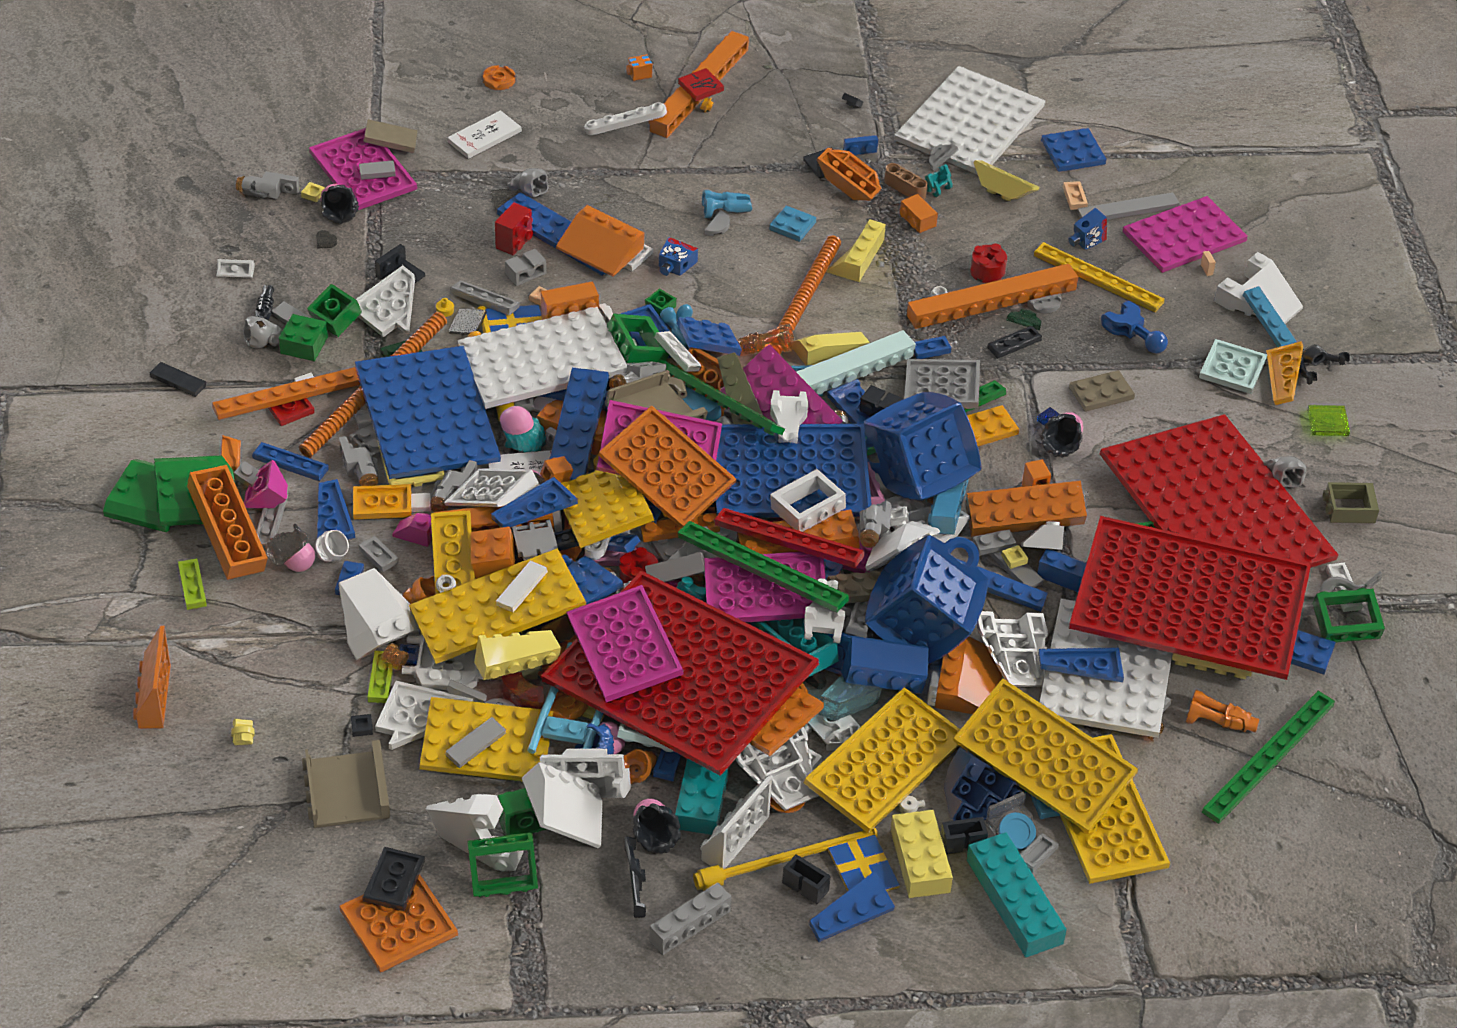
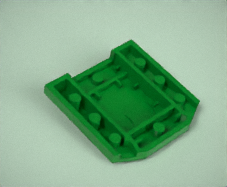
(135, 497)
(174, 498)

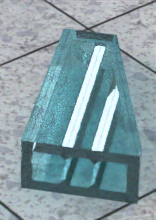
(847, 698)

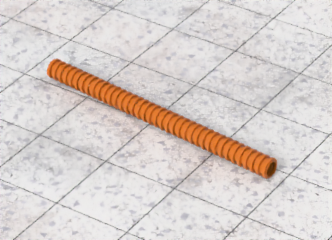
(810, 284)
(357, 400)

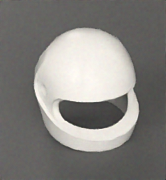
(331, 546)

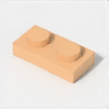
(1075, 195)

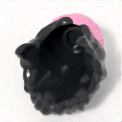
(339, 203)
(1062, 434)
(655, 826)

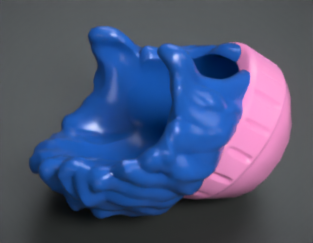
(606, 738)

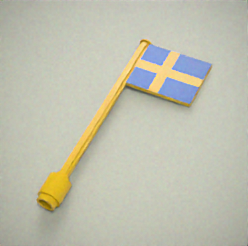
(497, 320)
(852, 854)

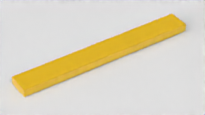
(1100, 277)

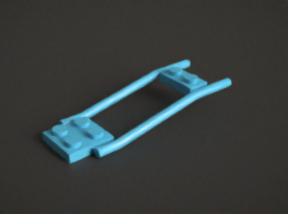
(562, 728)

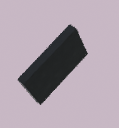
(394, 878)

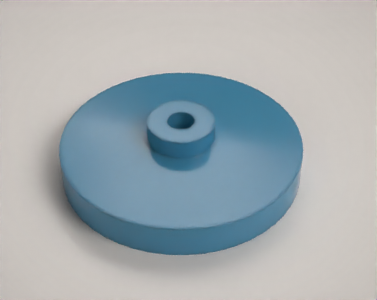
(1019, 828)

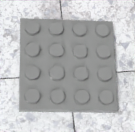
(948, 377)

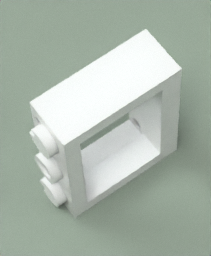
(802, 487)

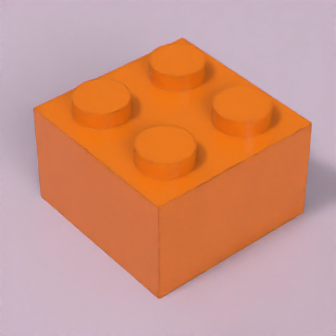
(492, 550)

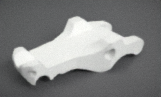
(789, 413)
(823, 619)

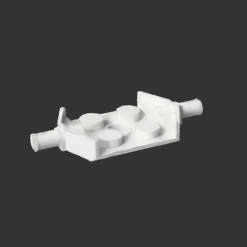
(835, 732)

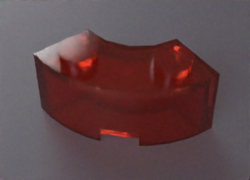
(521, 692)

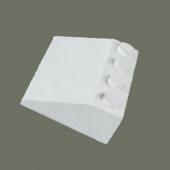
(493, 487)
(565, 803)
(738, 826)

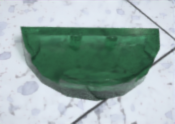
(1025, 318)

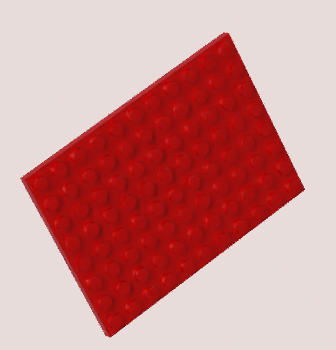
(1216, 489)
(1191, 597)
(728, 687)

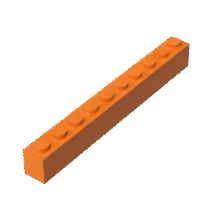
(719, 63)
(991, 296)

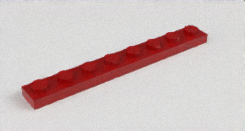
(789, 537)

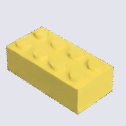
(921, 853)

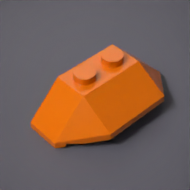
(849, 174)

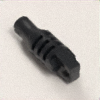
(265, 302)

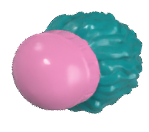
(522, 430)

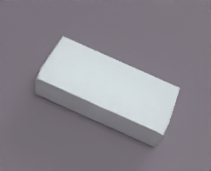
(235, 268)

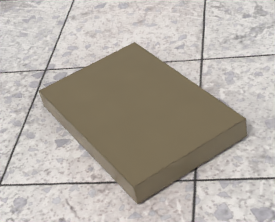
(390, 136)

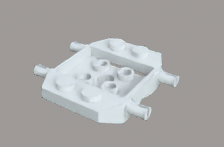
(437, 676)

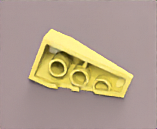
(825, 346)

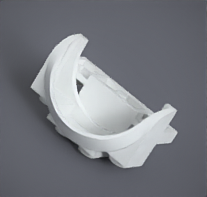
(596, 767)

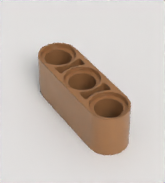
(905, 181)

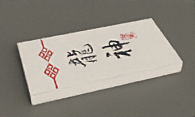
(484, 134)
(527, 460)

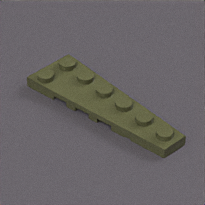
(737, 385)

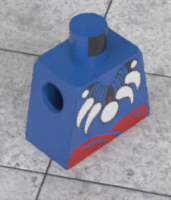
(1090, 230)
(677, 257)

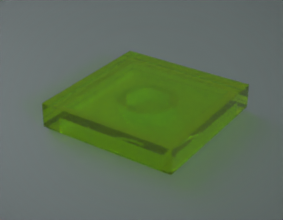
(1328, 420)

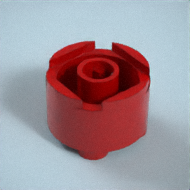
(988, 263)
(634, 562)

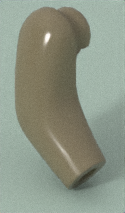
(677, 385)

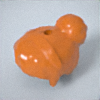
(421, 589)
(639, 760)

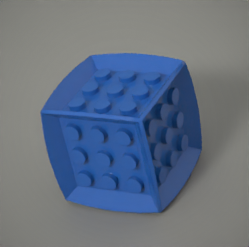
(923, 445)
(929, 596)

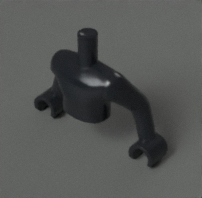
(1315, 355)

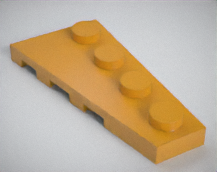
(1284, 371)

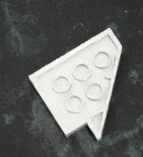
(389, 303)
(407, 712)

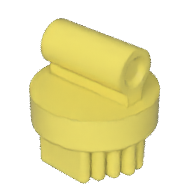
(242, 732)

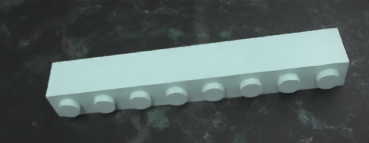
(858, 362)

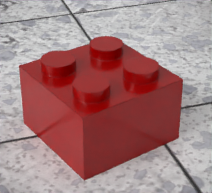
(513, 229)

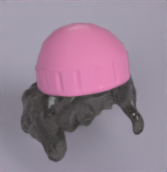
(291, 550)

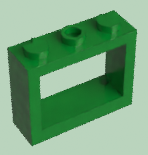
(622, 324)
(1348, 632)
(502, 845)

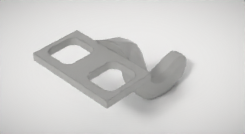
(1332, 582)

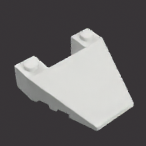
(1266, 275)
(470, 821)

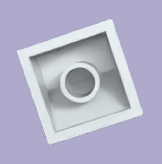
(1046, 537)

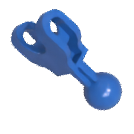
(1130, 324)

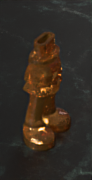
(757, 342)

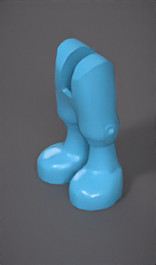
(727, 201)
(669, 318)

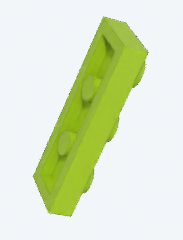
(192, 584)
(380, 679)

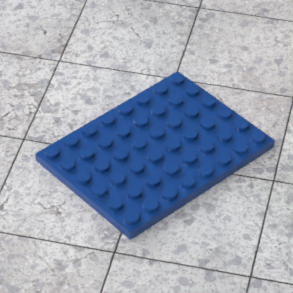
(427, 412)
(766, 466)

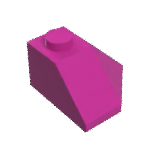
(268, 489)
(415, 529)

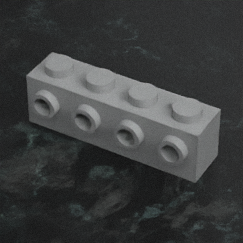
(690, 918)

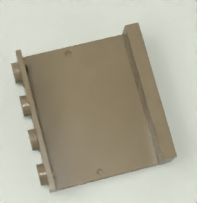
(656, 393)
(346, 788)

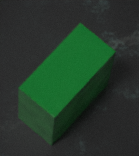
(661, 300)

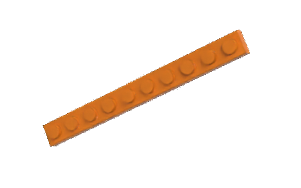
(285, 393)

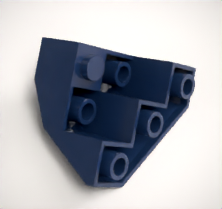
(974, 787)

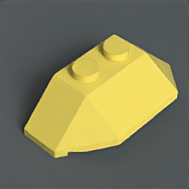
(1003, 182)

